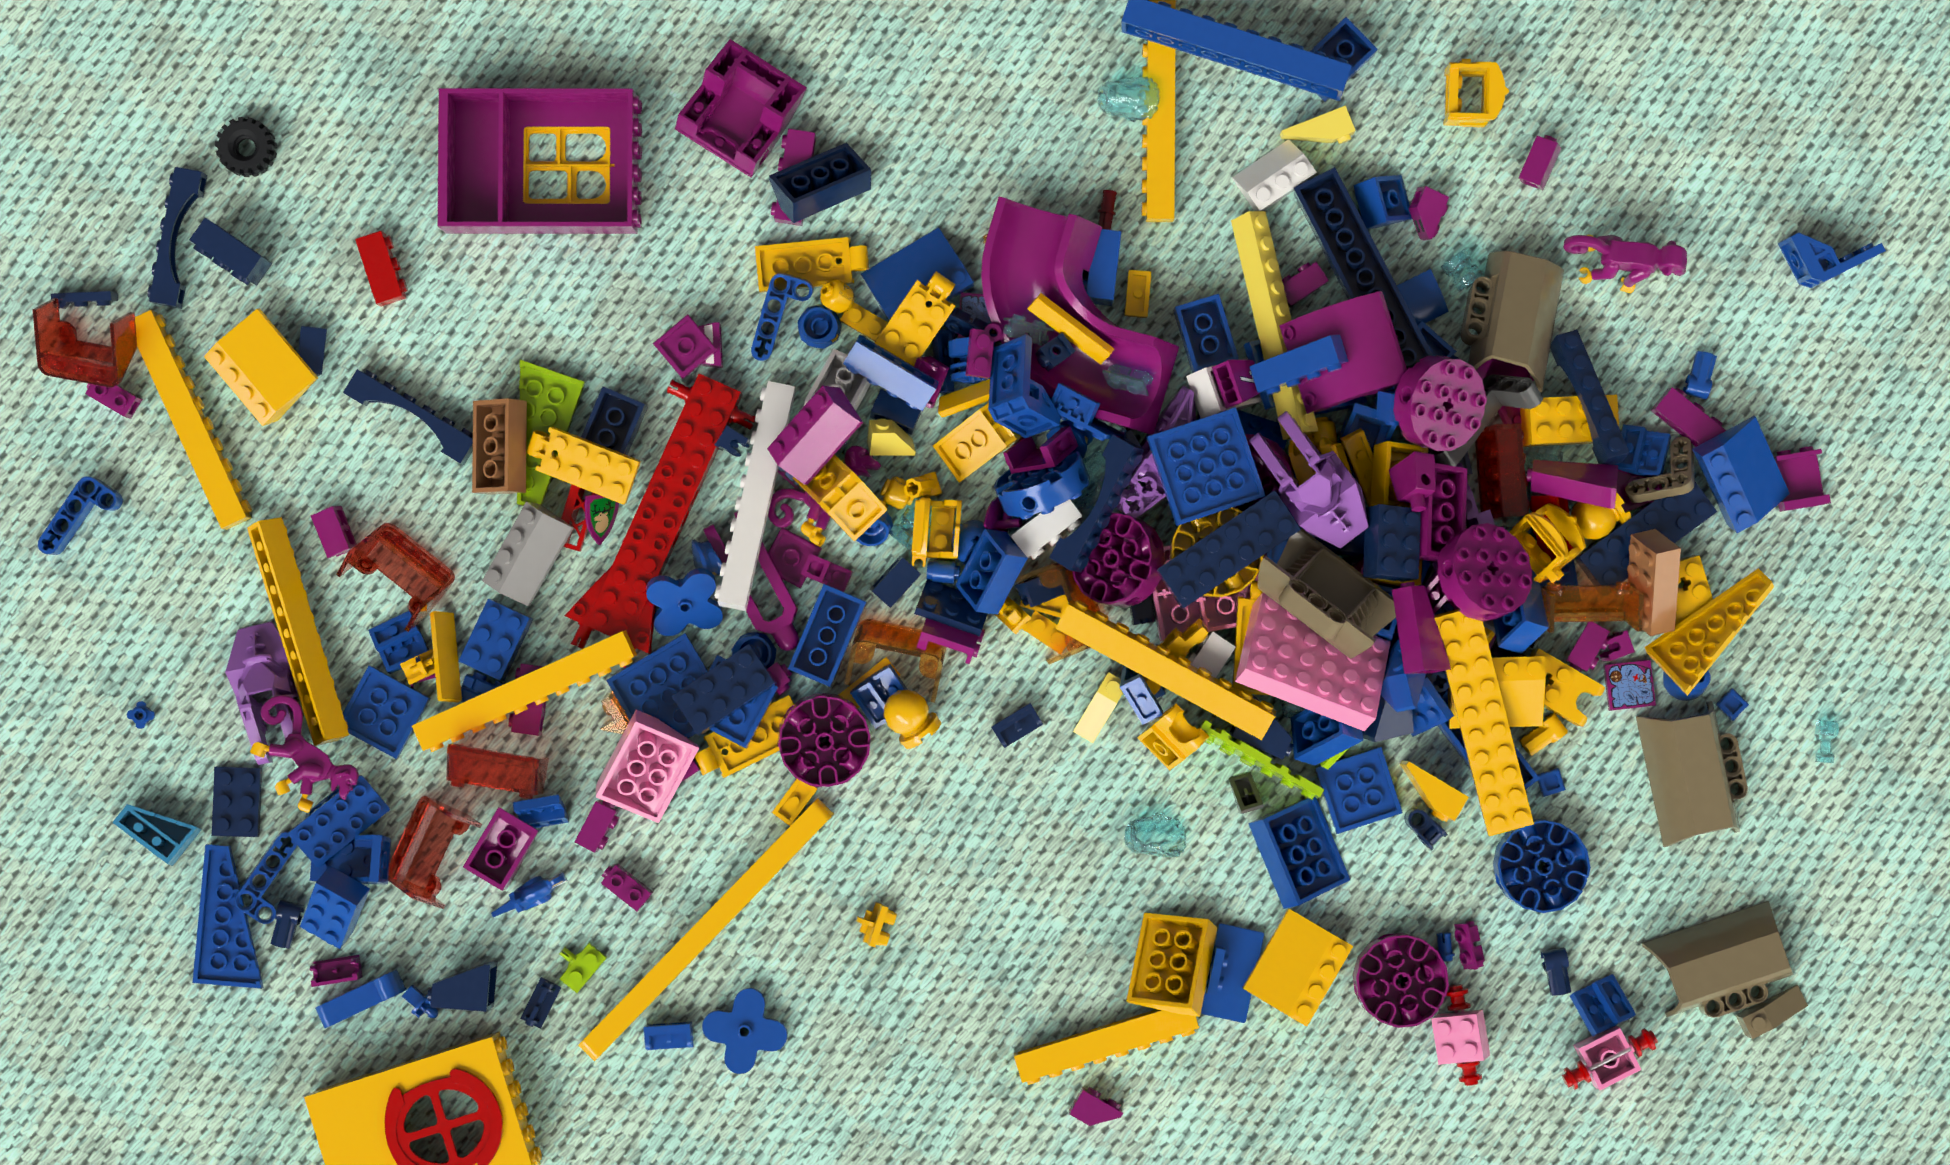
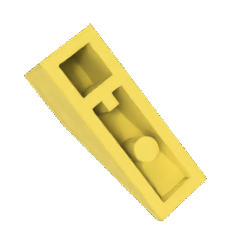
(1324, 128)
(1099, 708)

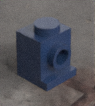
(1060, 346)

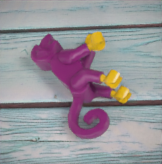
(1635, 257)
(857, 460)
(311, 761)

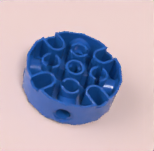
(1042, 489)
(1562, 875)

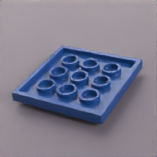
(1206, 466)
(655, 679)

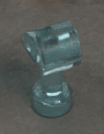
(1825, 732)

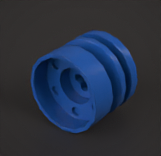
(958, 350)

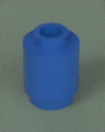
(943, 571)

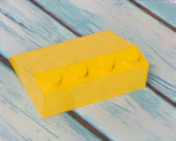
(261, 367)
(1521, 689)
(1172, 963)
(1297, 967)

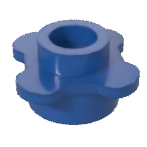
(147, 714)

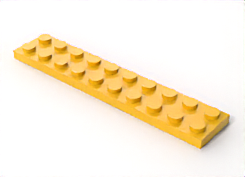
(1484, 724)

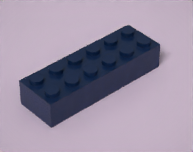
(1673, 516)
(1228, 549)

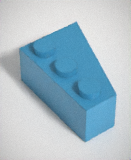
(157, 833)

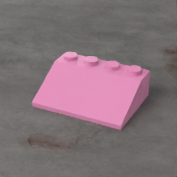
(646, 767)

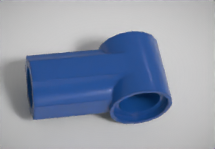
(1699, 380)

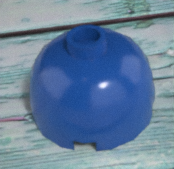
(968, 538)

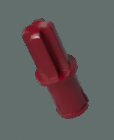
(1107, 209)

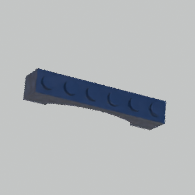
(185, 189)
(366, 389)
(1605, 433)
(1121, 460)

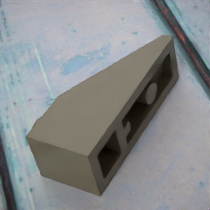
(1771, 1012)

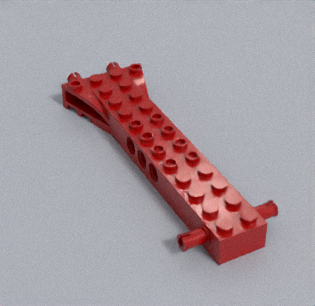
(619, 596)

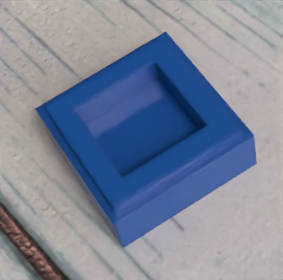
(1732, 704)
(1550, 782)

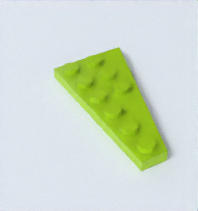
(550, 403)
(1251, 756)

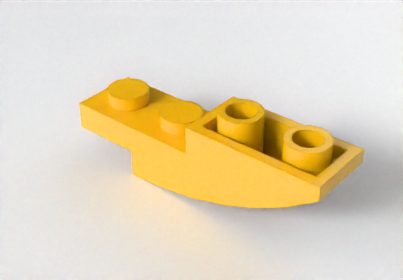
(1180, 644)

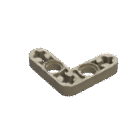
(1676, 476)

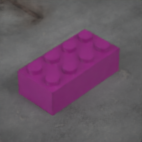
(1444, 511)

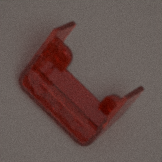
(67, 358)
(405, 564)
(496, 770)
(424, 847)

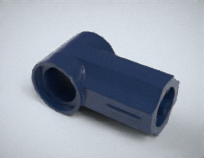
(287, 920)
(1556, 966)

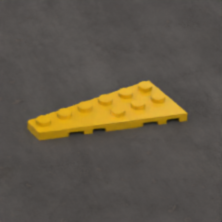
(1706, 633)

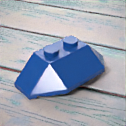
(1400, 689)

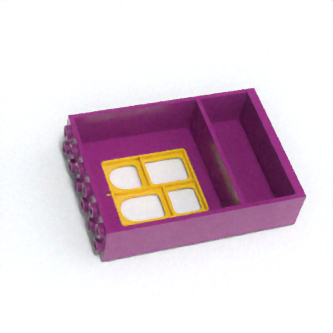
(488, 163)

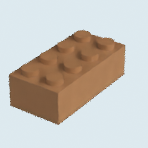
(499, 446)
(1655, 573)

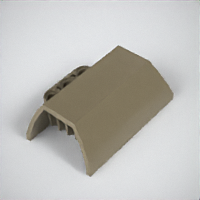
(1515, 312)
(1326, 594)
(1690, 775)
(1723, 959)

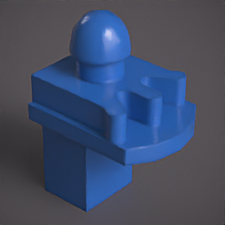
(420, 1002)

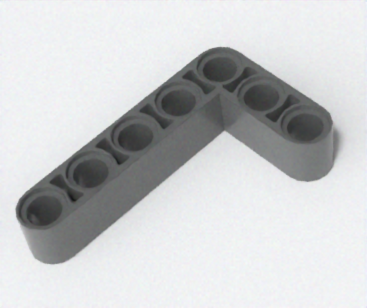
(1499, 391)

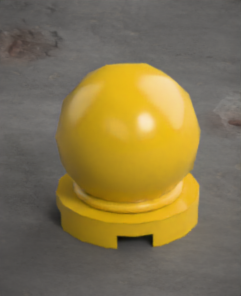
(1597, 520)
(909, 715)

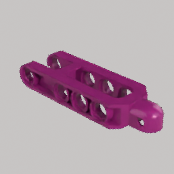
(781, 627)

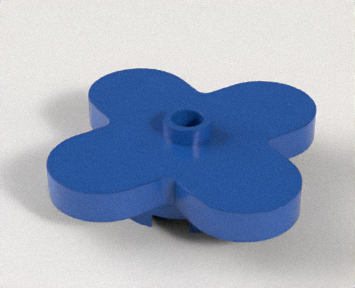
(684, 602)
(747, 1012)

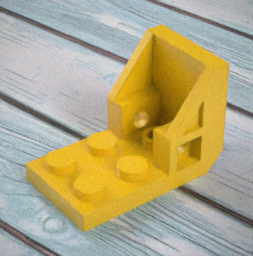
(974, 443)
(844, 498)

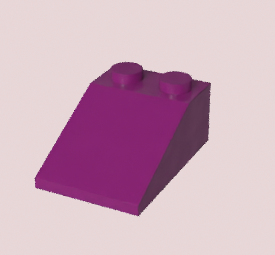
(501, 849)

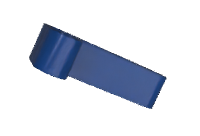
(776, 317)
(74, 518)
(269, 873)
(360, 998)

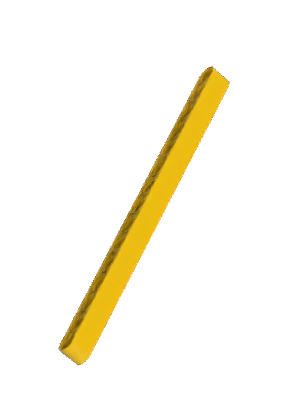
(706, 929)

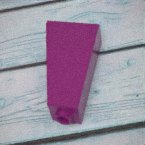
(1575, 481)
(1418, 632)

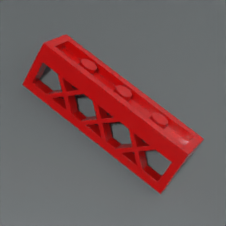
(572, 506)

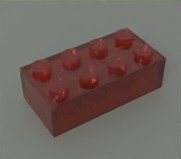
(1502, 471)

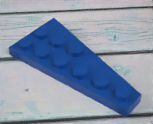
(224, 938)

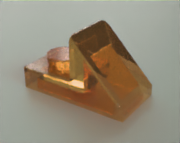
(619, 718)

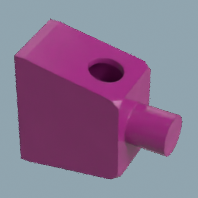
(1414, 479)

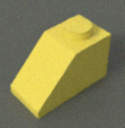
(888, 439)

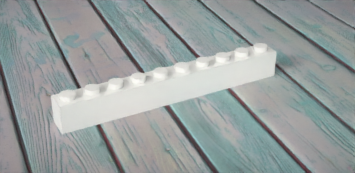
(755, 499)

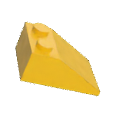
(1436, 794)

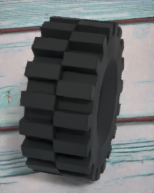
(229, 147)

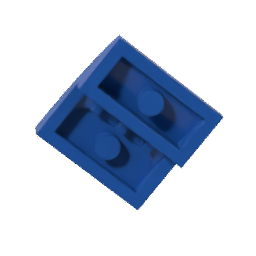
(1423, 297)
(1646, 449)
(396, 643)
(874, 692)
(542, 811)
(1602, 1005)

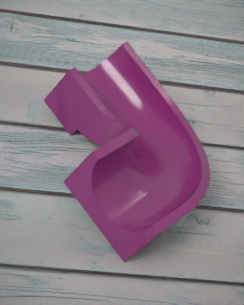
(1046, 254)

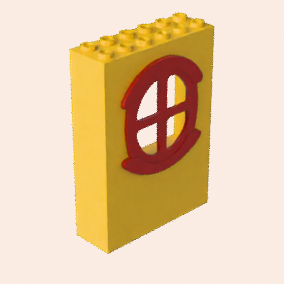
(366, 1115)

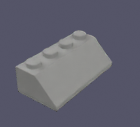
(527, 553)

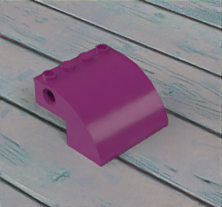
(740, 108)
(1369, 345)

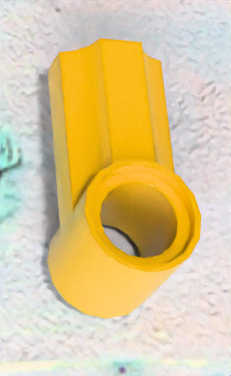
(923, 486)
(1541, 736)

